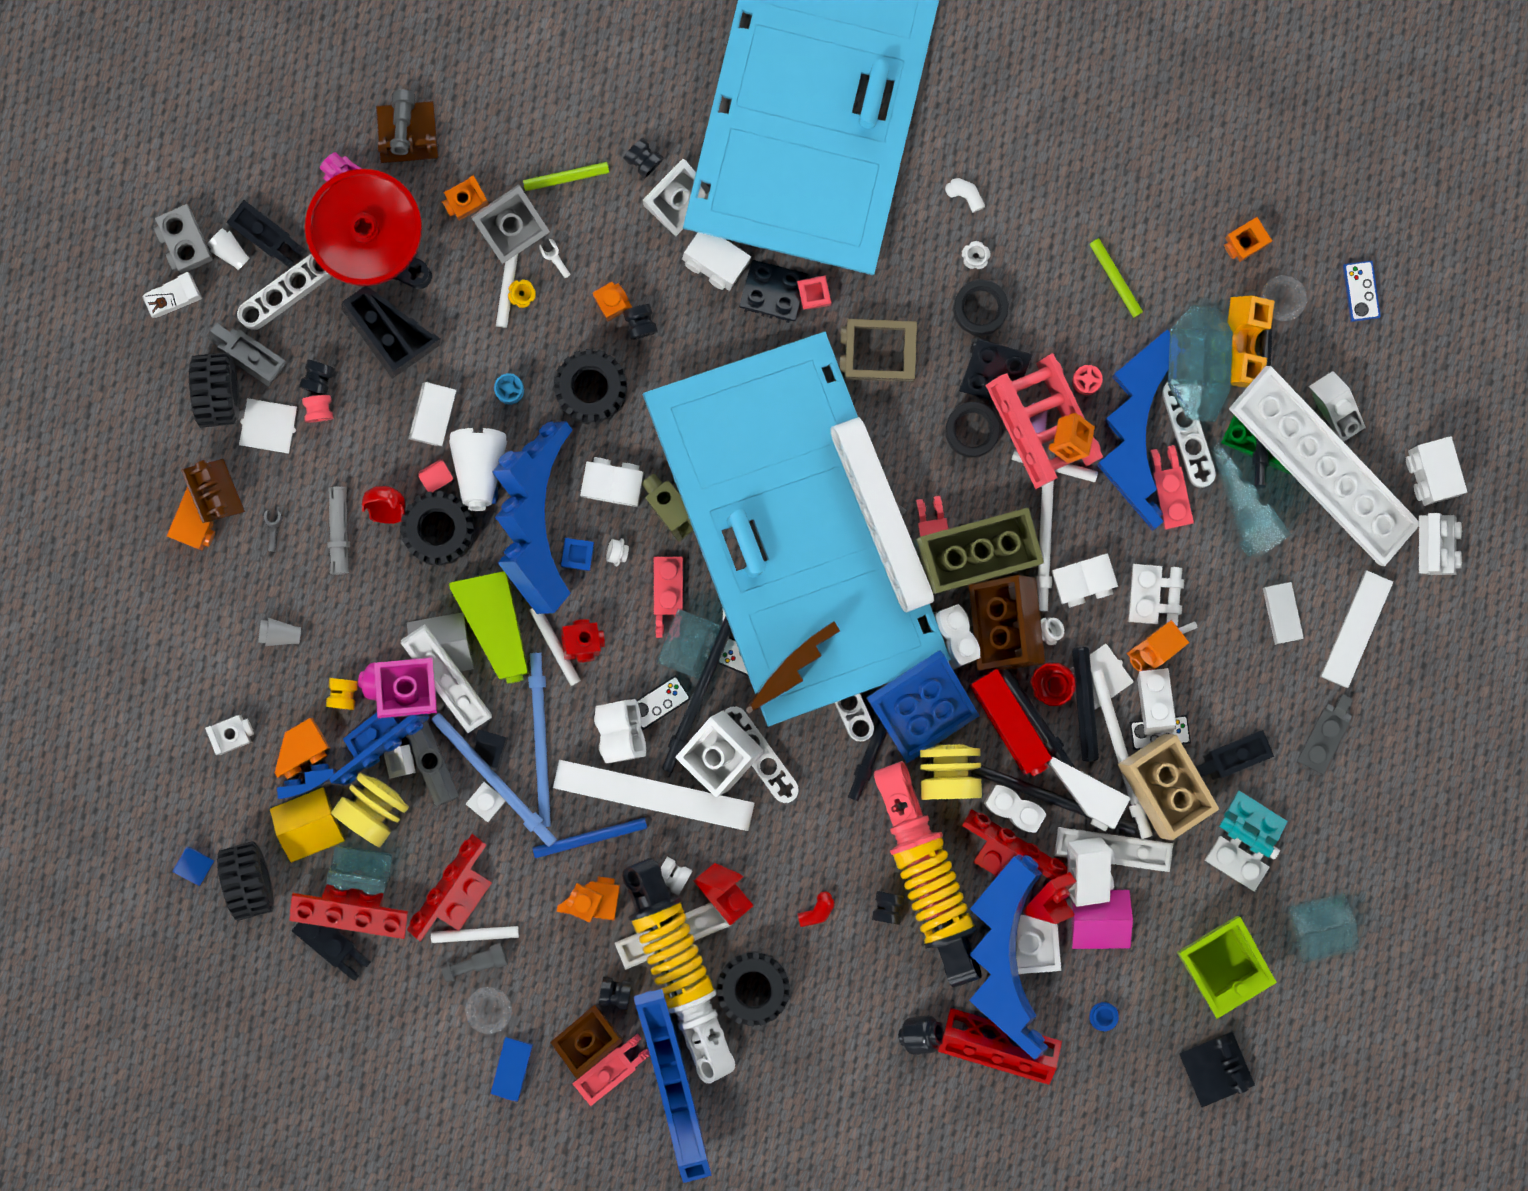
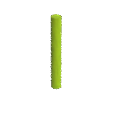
(566, 176)
(1116, 277)

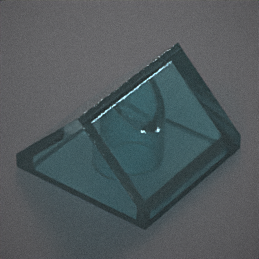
(688, 644)
(1324, 928)

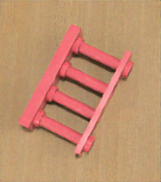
(1018, 423)

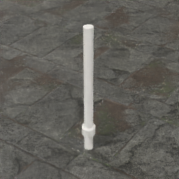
(1043, 579)
(1120, 749)

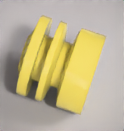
(950, 773)
(370, 809)

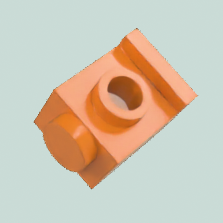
(475, 201)
(1254, 233)
(611, 300)
(1072, 438)
(583, 902)

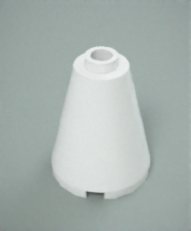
(474, 460)

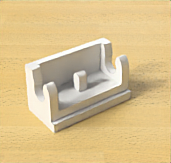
(432, 414)

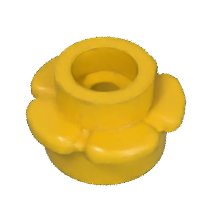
(529, 293)

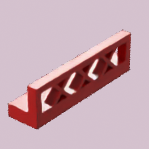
(996, 1052)

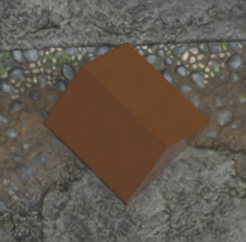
(586, 1041)

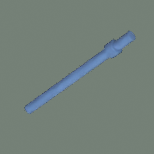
(537, 683)
(533, 821)

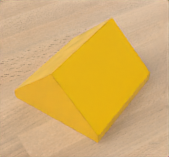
(306, 825)

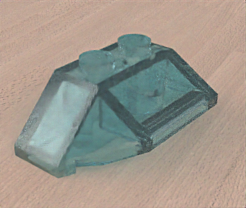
(1200, 362)

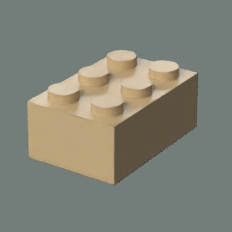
(1168, 786)

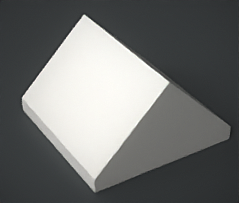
(672, 195)

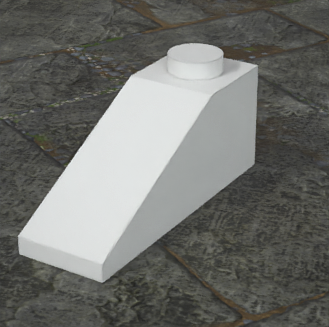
(1095, 798)

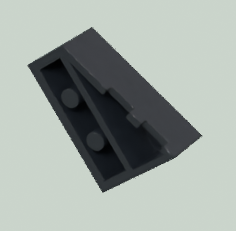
(387, 331)

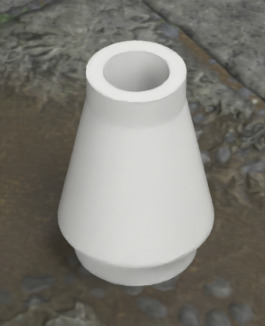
(227, 248)

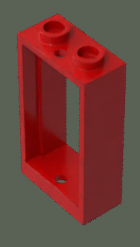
(1011, 723)

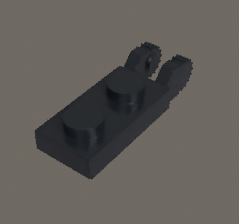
(263, 232)
(331, 946)

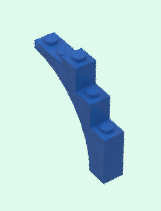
(523, 518)
(673, 1085)

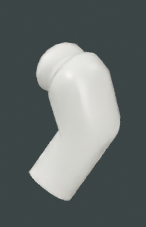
(965, 189)

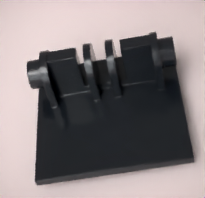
(772, 291)
(989, 362)
(1217, 1069)

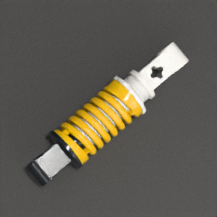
(679, 967)

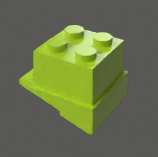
(1227, 966)

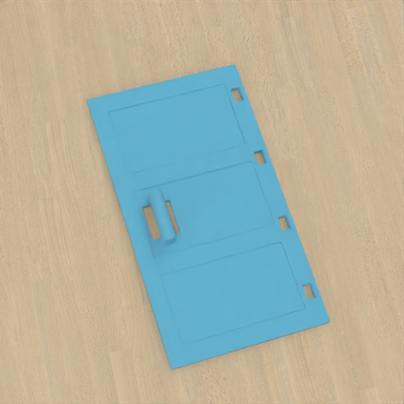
(790, 155)
(762, 450)

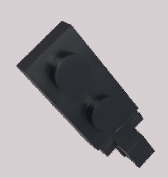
(1236, 756)

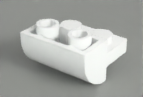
(1438, 544)

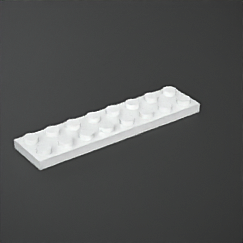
(1324, 465)

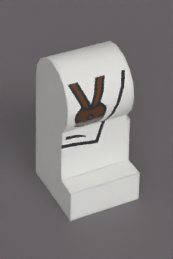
(178, 292)

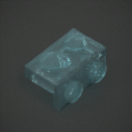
(360, 870)

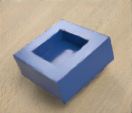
(577, 554)

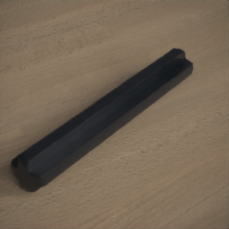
(1085, 704)

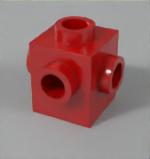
(574, 648)

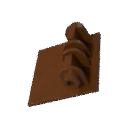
(420, 133)
(212, 490)

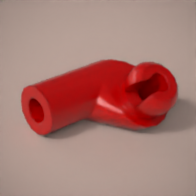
(820, 912)

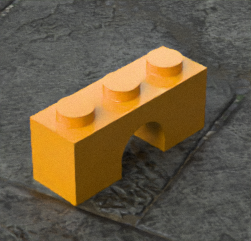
(1247, 319)

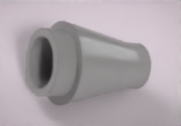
(278, 633)

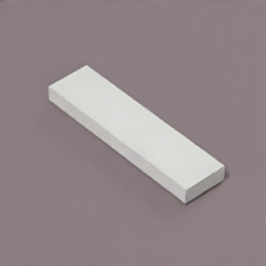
(1356, 629)
(448, 679)
(1127, 850)
(702, 922)

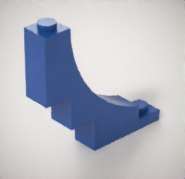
(1128, 463)
(1002, 993)

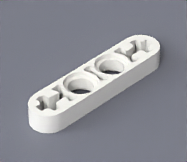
(1182, 435)
(768, 753)

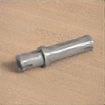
(338, 531)

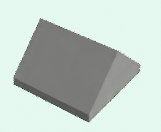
(510, 224)
(451, 635)

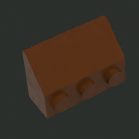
(1007, 623)

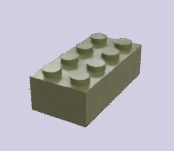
(979, 551)

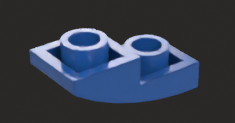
(315, 778)

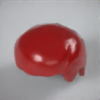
(384, 504)
(1061, 685)

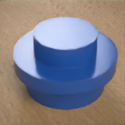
(1103, 1016)

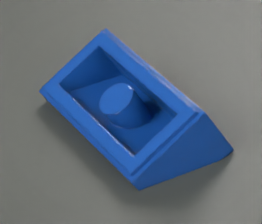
(511, 1069)

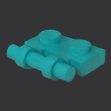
(1253, 824)

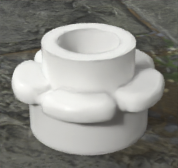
(981, 250)
(617, 551)
(1051, 630)

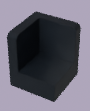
(490, 748)

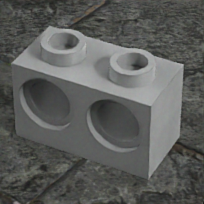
(188, 237)

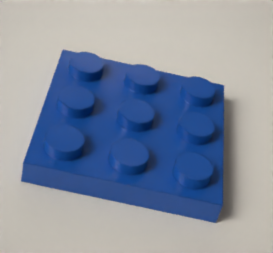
(923, 706)

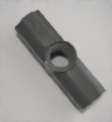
(438, 779)

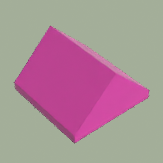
(405, 687)
(1103, 924)

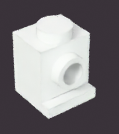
(218, 739)

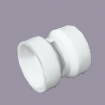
(679, 878)

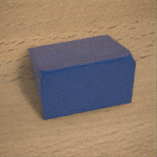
(193, 865)

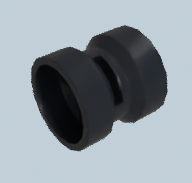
(641, 156)
(640, 321)
(316, 377)
(888, 907)
(622, 993)

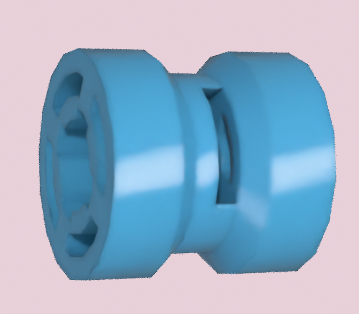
(507, 385)

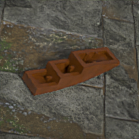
(786, 673)

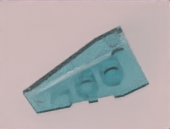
(1255, 523)

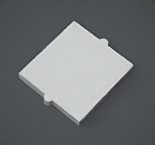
(268, 426)
(1113, 671)

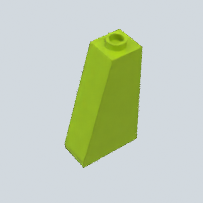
(493, 618)

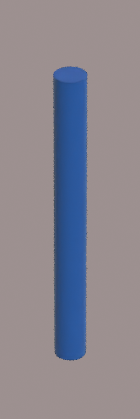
(590, 837)

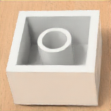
(1436, 471)
(719, 753)

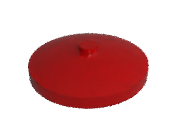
(363, 227)

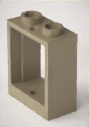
(909, 351)

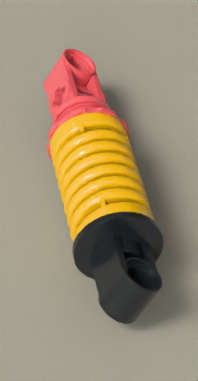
(930, 877)

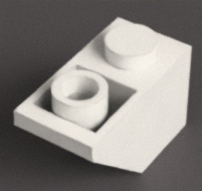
(1337, 406)

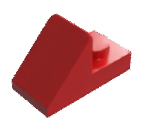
(721, 890)
(1050, 902)

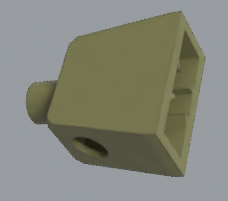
(674, 512)

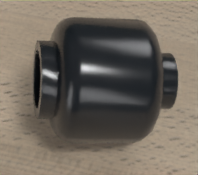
(921, 1035)

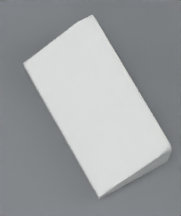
(1283, 613)

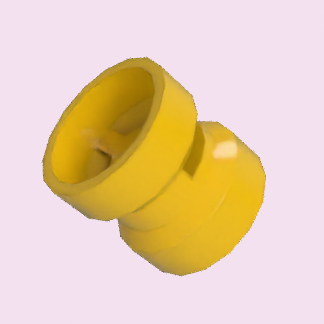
(341, 694)

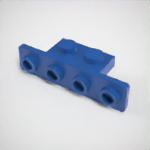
(373, 740)

